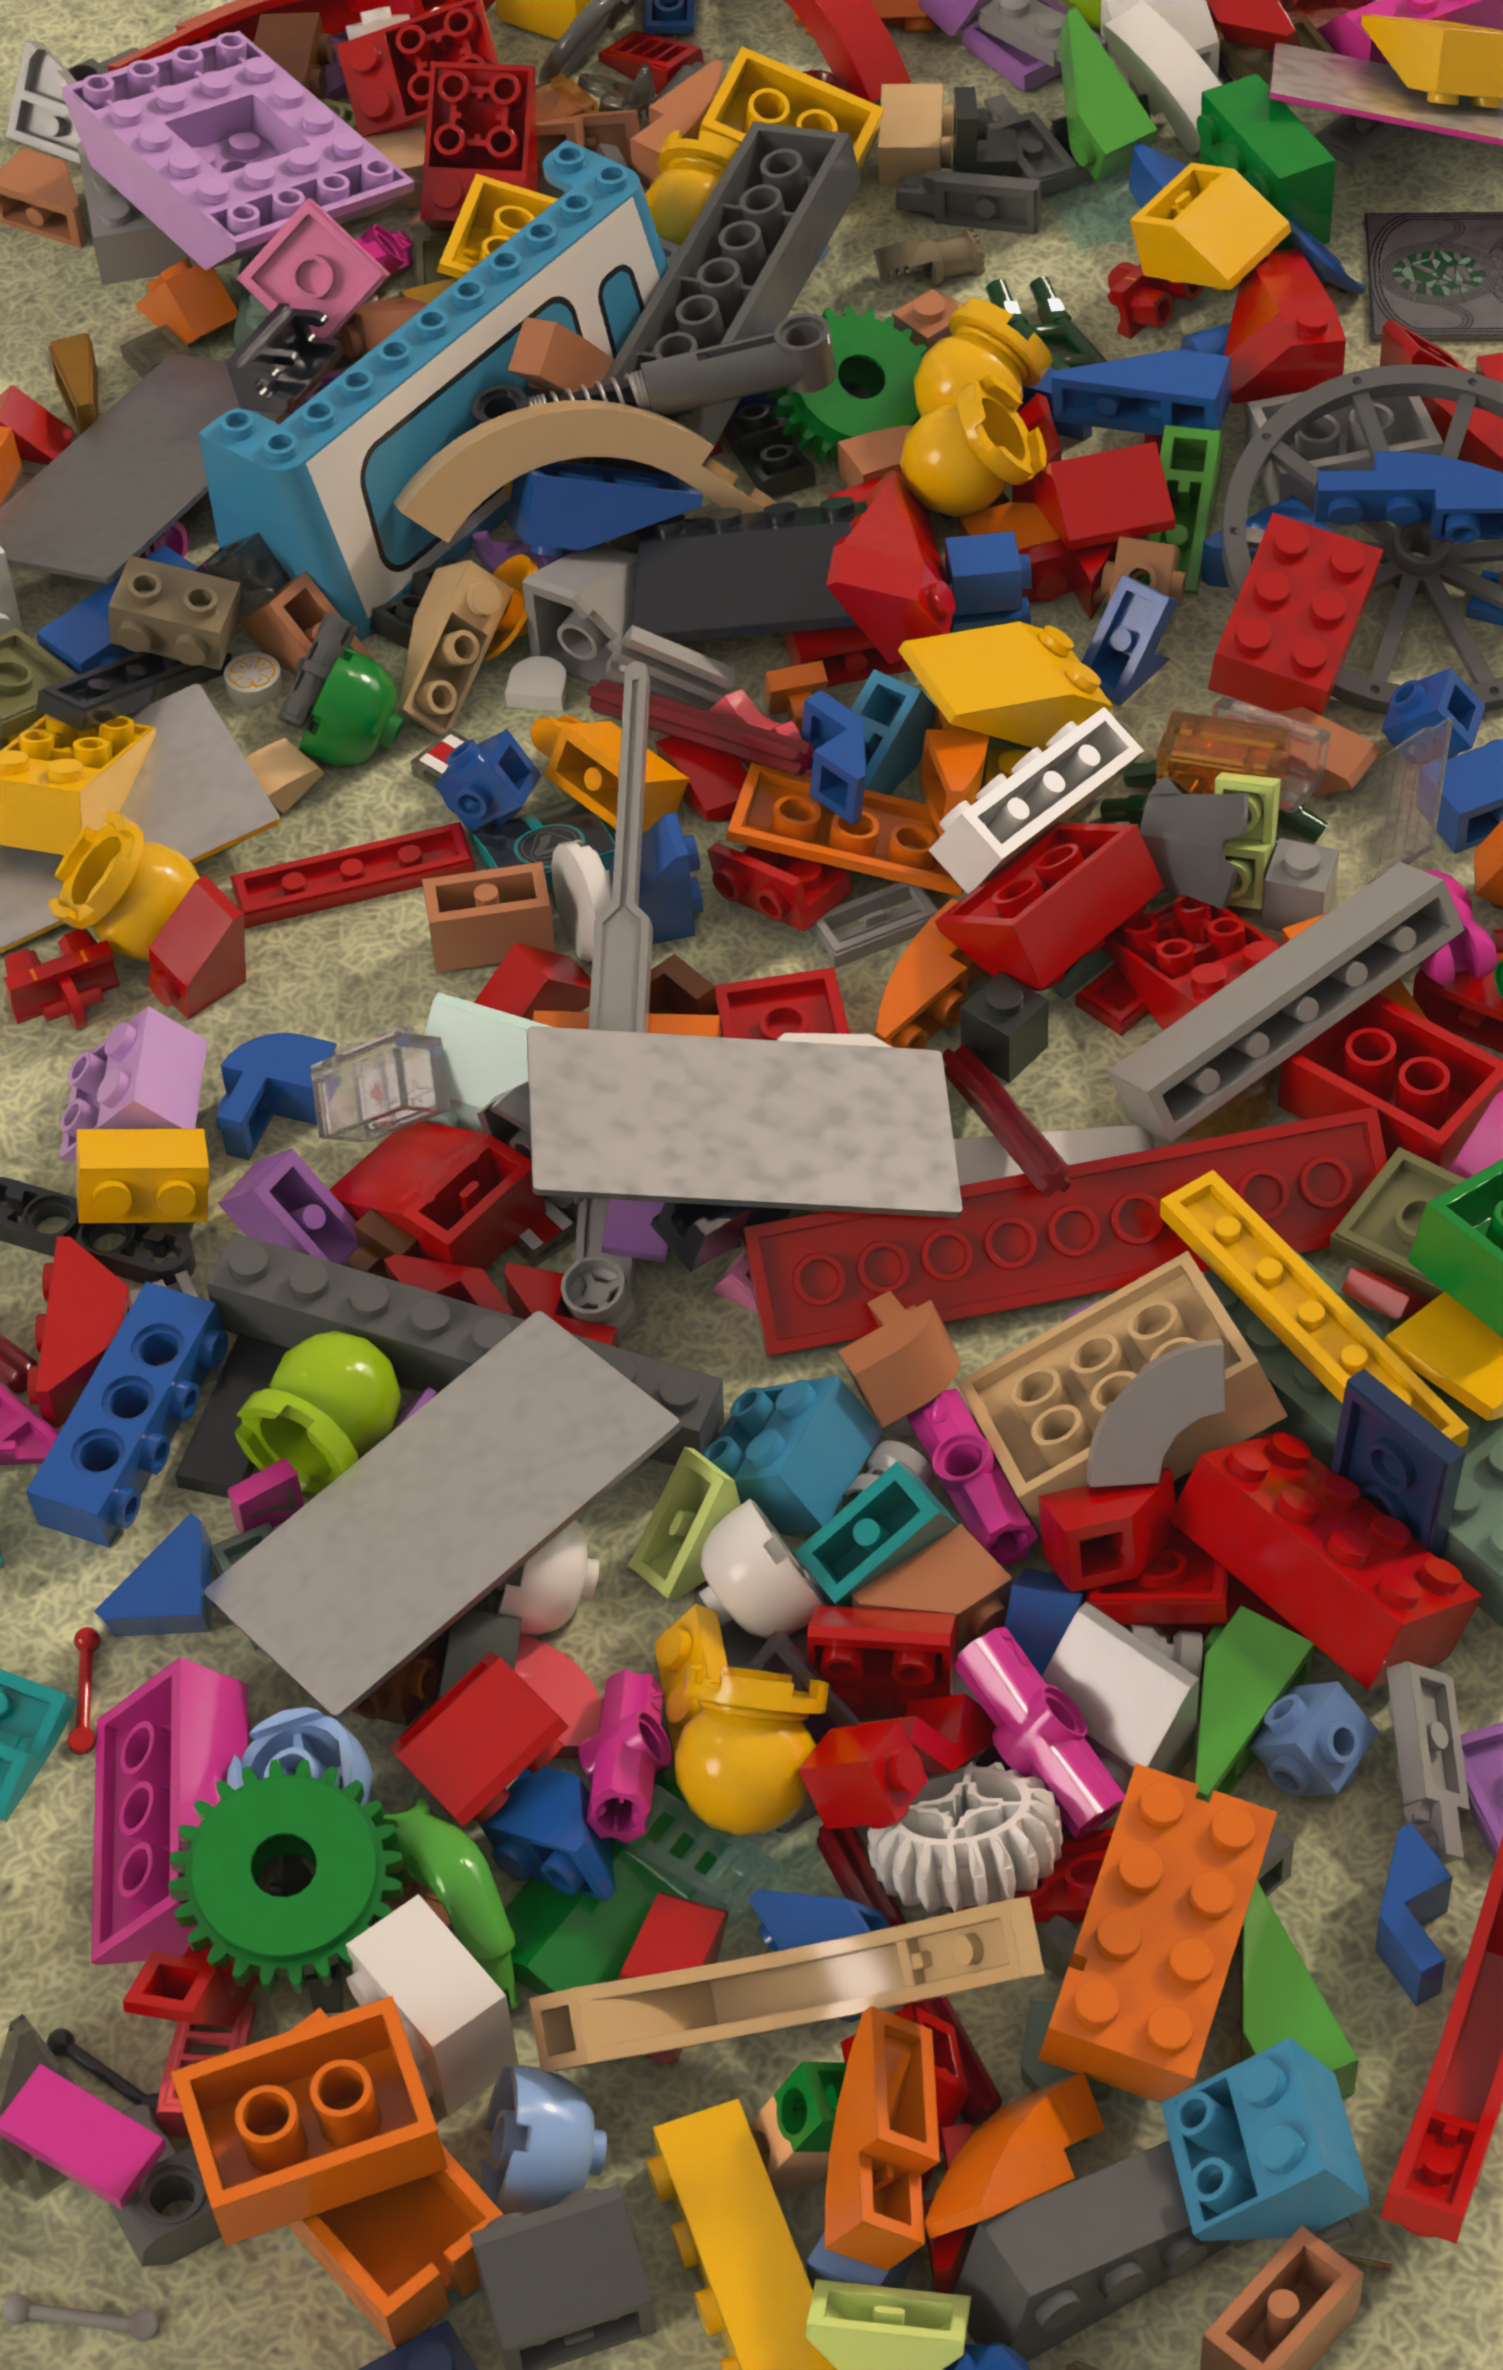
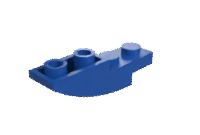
(1409, 487)

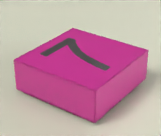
(266, 1497)

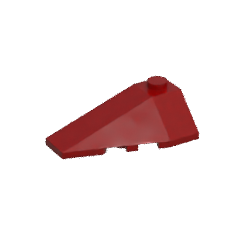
(1283, 331)
(892, 571)

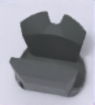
(1189, 841)

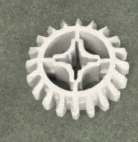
(969, 1839)

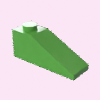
(1100, 106)
(1192, 475)
(1244, 1674)
(1283, 1999)

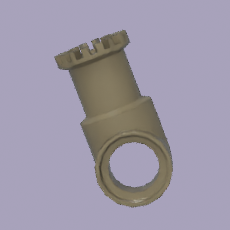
(937, 259)

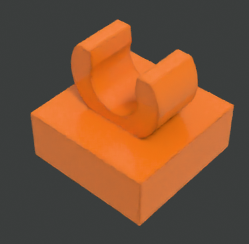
(790, 686)

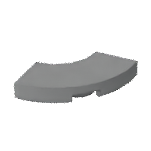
(1153, 1410)

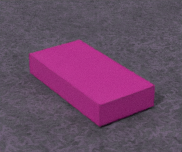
(81, 2136)

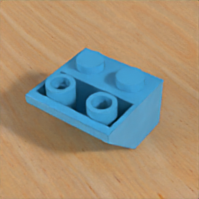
(795, 1449)
(1265, 2148)

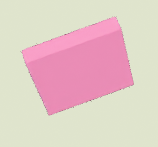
(314, 268)

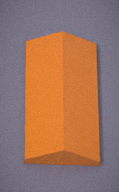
(886, 843)

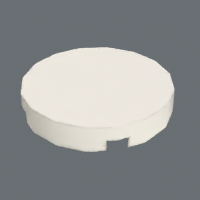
(580, 893)

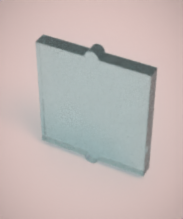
(1097, 210)

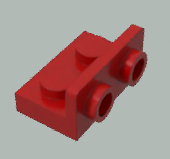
(778, 884)

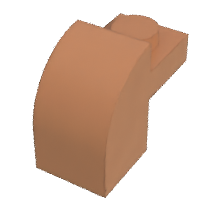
(902, 1360)

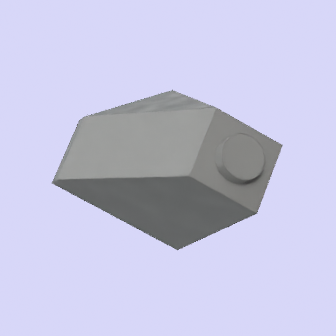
(581, 609)

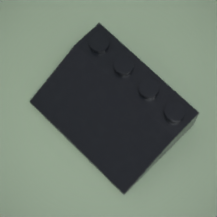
(742, 572)

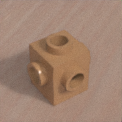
(1146, 558)

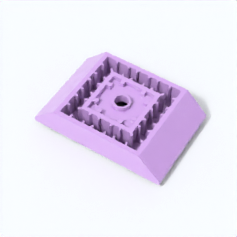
(225, 147)

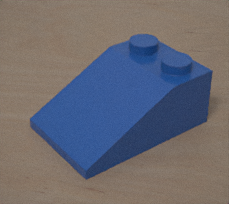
(590, 504)

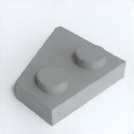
(38, 108)

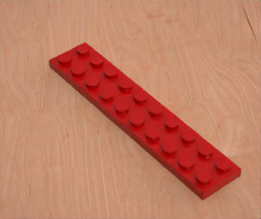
(1033, 1248)

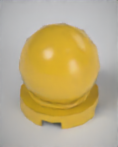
(687, 180)
(979, 347)
(969, 450)
(121, 885)
(745, 1748)

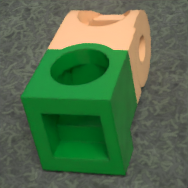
(799, 2124)

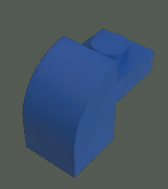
(267, 1080)

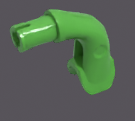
(460, 1877)

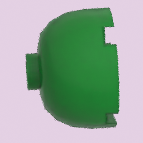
(353, 713)

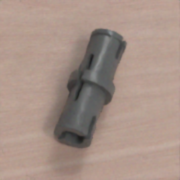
(313, 671)

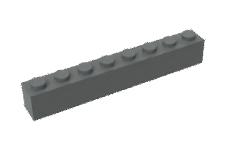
(424, 1334)

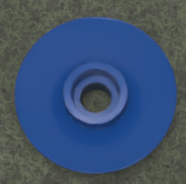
(1321, 260)

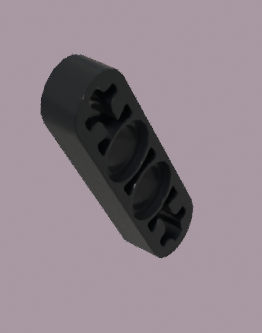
(126, 1261)

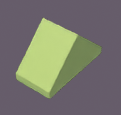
(686, 1513)
(886, 2326)

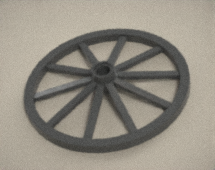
(1400, 567)

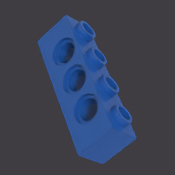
(127, 1382)

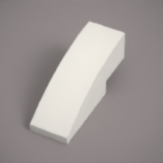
(1163, 68)

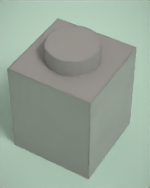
(1298, 884)

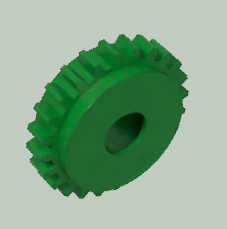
(870, 356)
(274, 1820)

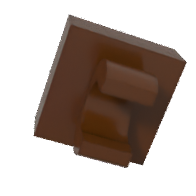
(378, 1241)

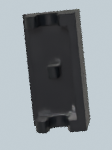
(282, 360)
(705, 1231)

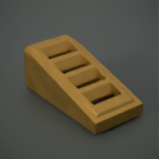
(76, 378)

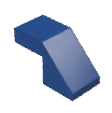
(838, 755)
(1413, 1895)

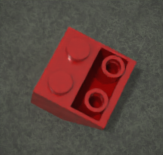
(883, 1656)
(479, 1740)

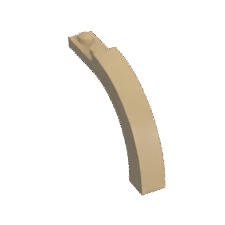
(546, 433)
(787, 1987)

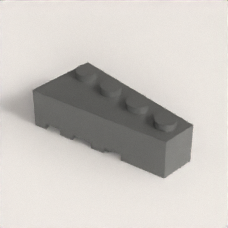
(1080, 2253)

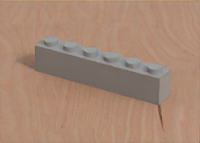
(1285, 1001)

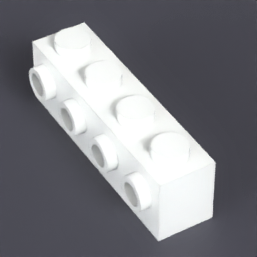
(1040, 793)

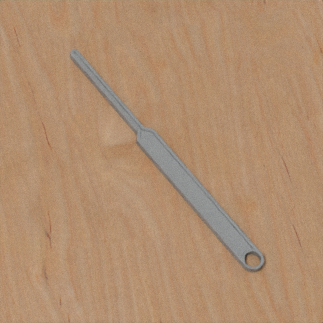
(622, 931)

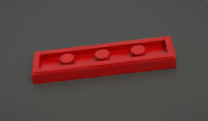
(351, 874)

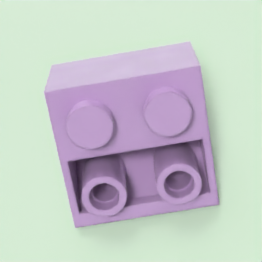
(136, 1079)

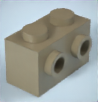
(174, 612)

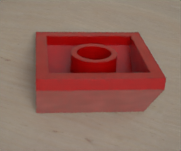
(1104, 496)

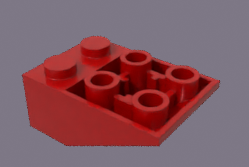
(391, 67)
(476, 124)
(1184, 955)
(448, 1190)

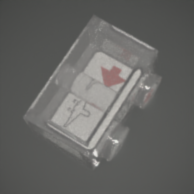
(380, 1085)

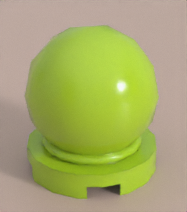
(321, 1408)

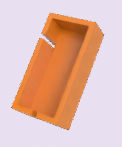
(1158, 1936)
(402, 2246)

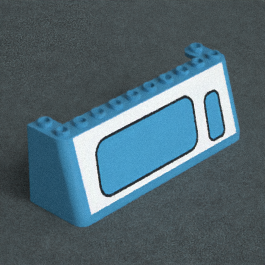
(331, 470)

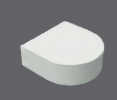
(537, 684)

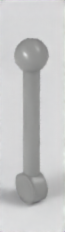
(142, 2324)

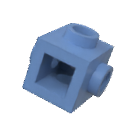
(1314, 1740)

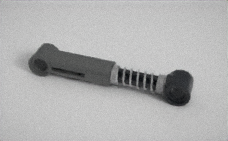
(792, 357)

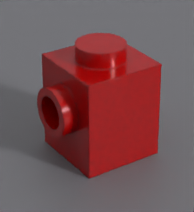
(863, 1775)

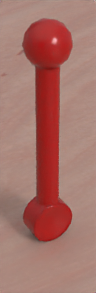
(82, 1739)

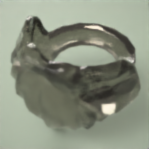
(619, 95)

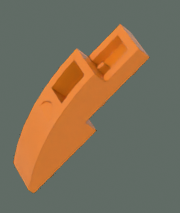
(925, 988)

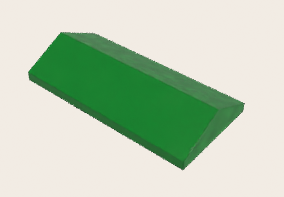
(584, 1939)

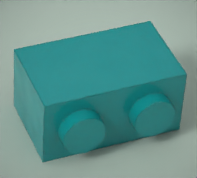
(874, 1533)

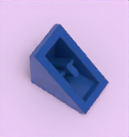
(165, 1589)
(1040, 1614)

